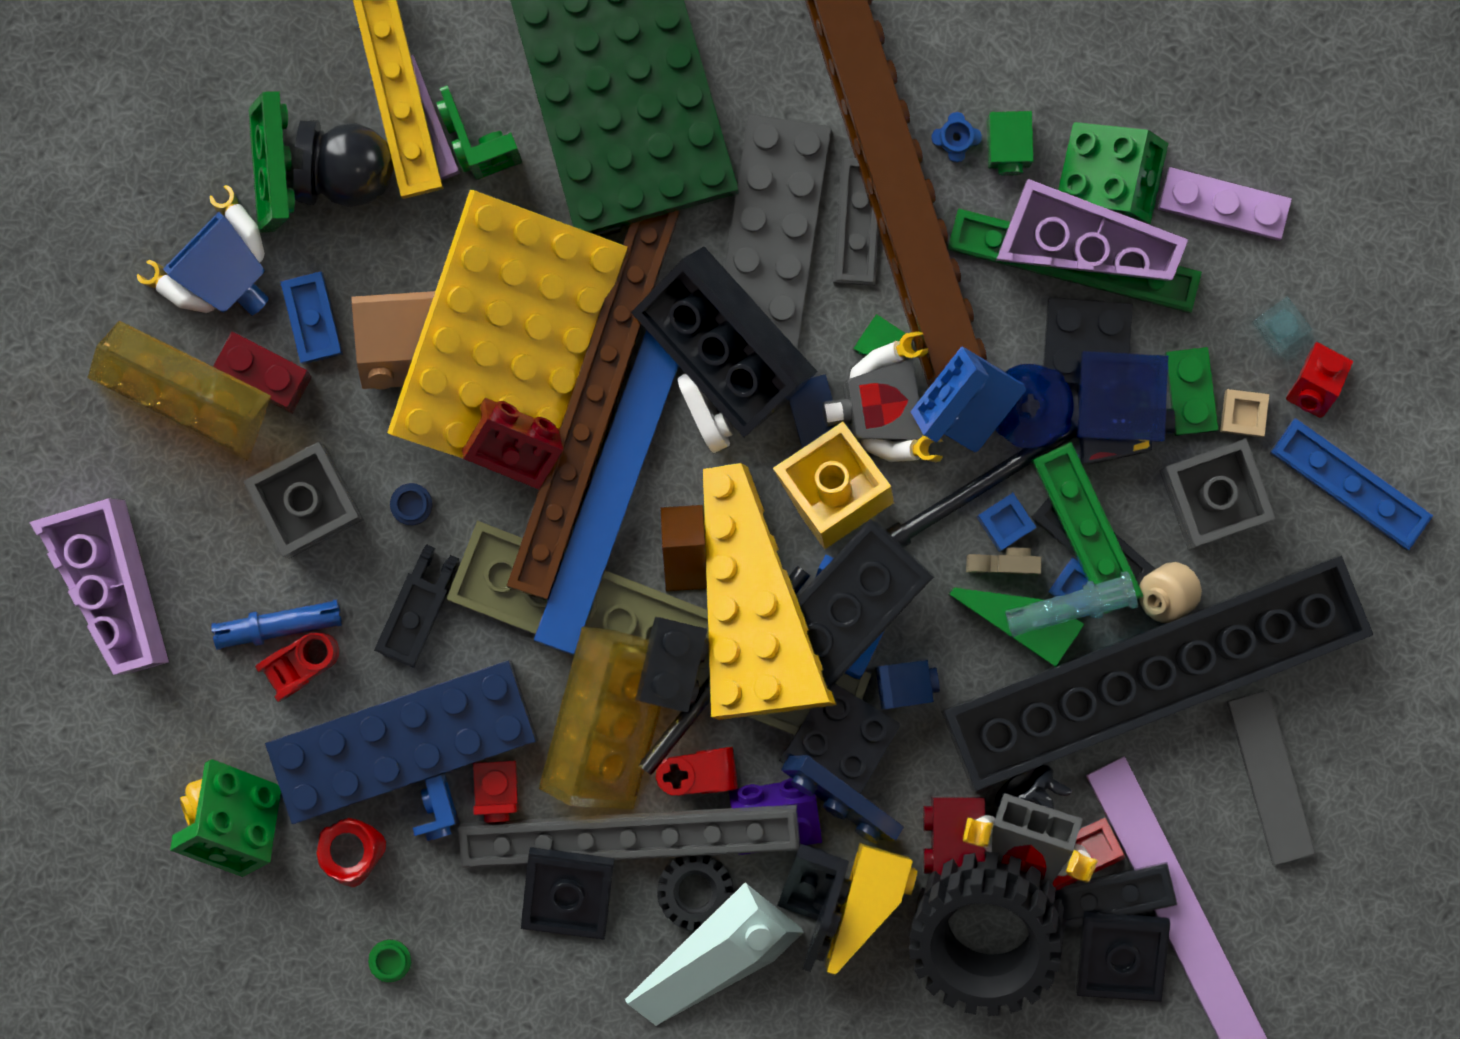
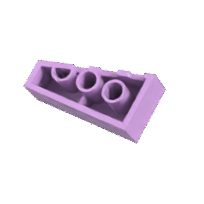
(1081, 236)
(110, 582)

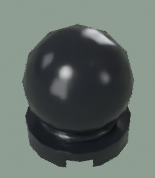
(344, 164)

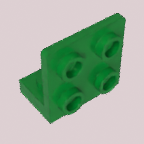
(494, 150)
(1114, 168)
(232, 821)

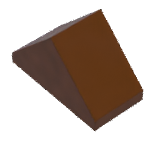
(683, 548)

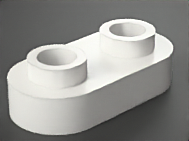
(712, 426)

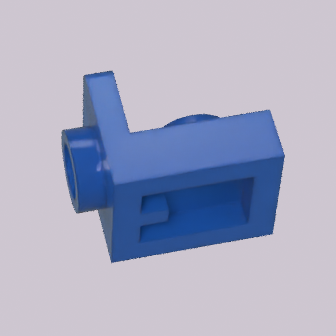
(439, 801)

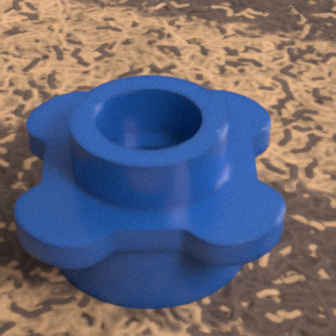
(956, 125)

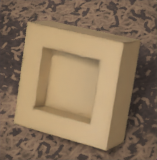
(1244, 413)

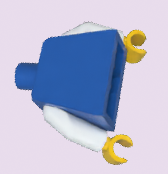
(216, 264)

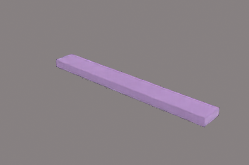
(1189, 928)

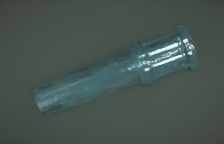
(1091, 600)

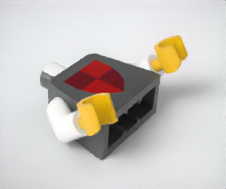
(880, 403)
(1035, 836)

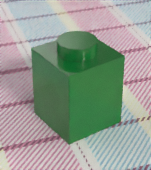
(1010, 141)

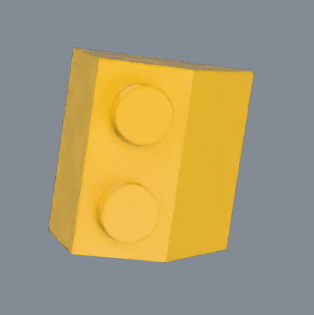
(834, 485)

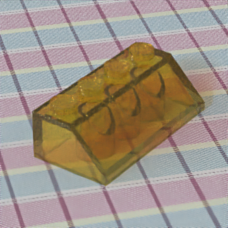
(179, 389)
(601, 725)

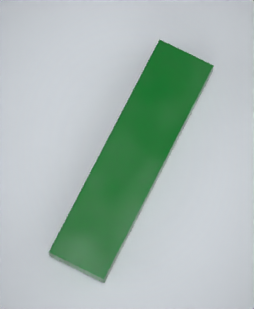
(1082, 516)

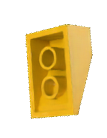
(874, 893)

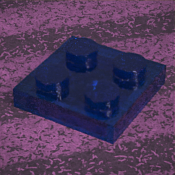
(1122, 396)

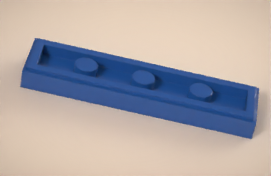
(1351, 484)

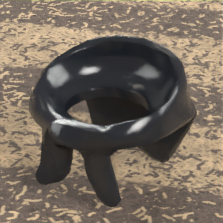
(1032, 787)

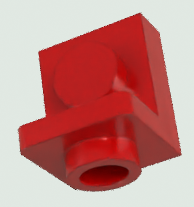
(495, 790)

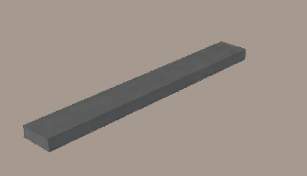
(633, 835)

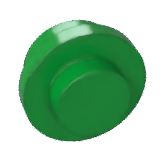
(389, 960)

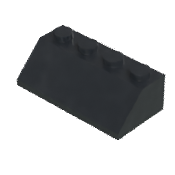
(723, 341)

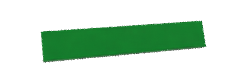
(983, 236)

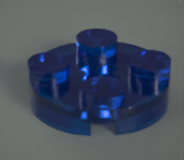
(1055, 409)

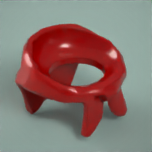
(374, 848)

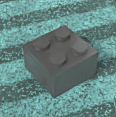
(1217, 494)
(303, 500)

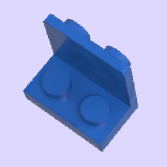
(967, 401)

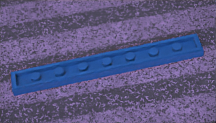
(607, 498)

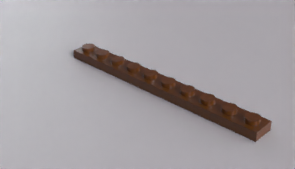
(590, 408)

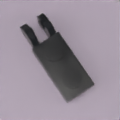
(415, 610)

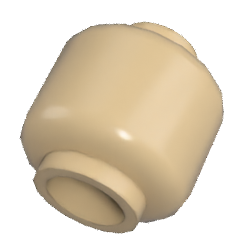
(1170, 592)

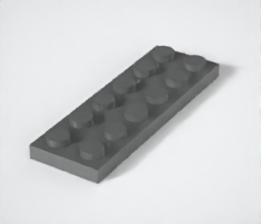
(777, 215)

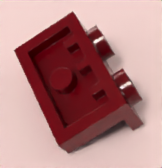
(514, 443)

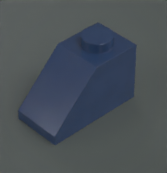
(906, 684)

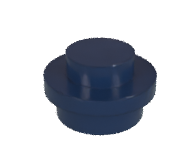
(411, 504)

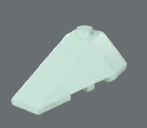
(726, 948)

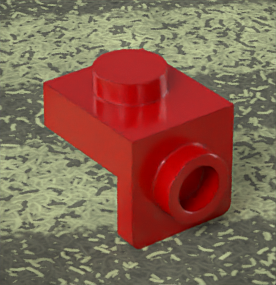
(1320, 380)

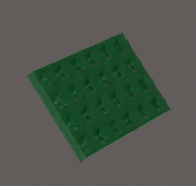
(624, 108)

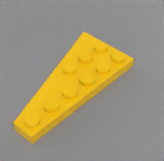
(755, 623)

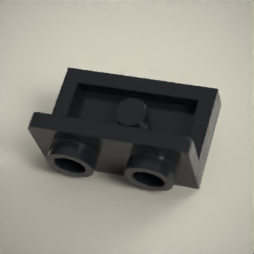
(672, 664)

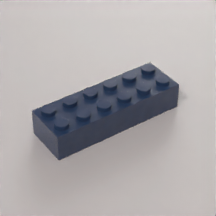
(401, 742)

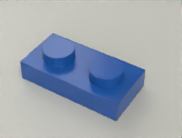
(311, 318)

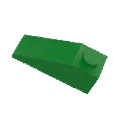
(1047, 642)

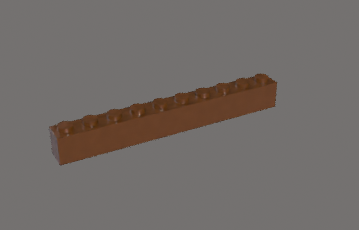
(895, 181)

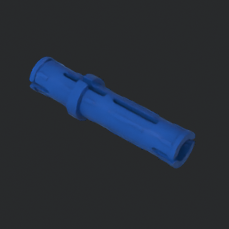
(277, 624)

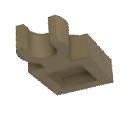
(1014, 562)

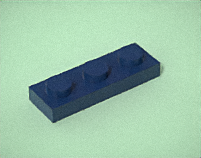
(841, 799)

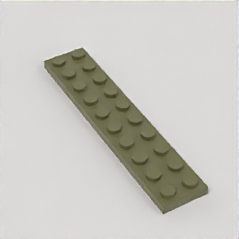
(617, 606)

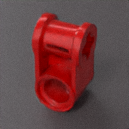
(292, 667)
(706, 772)

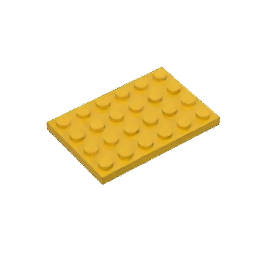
(504, 322)

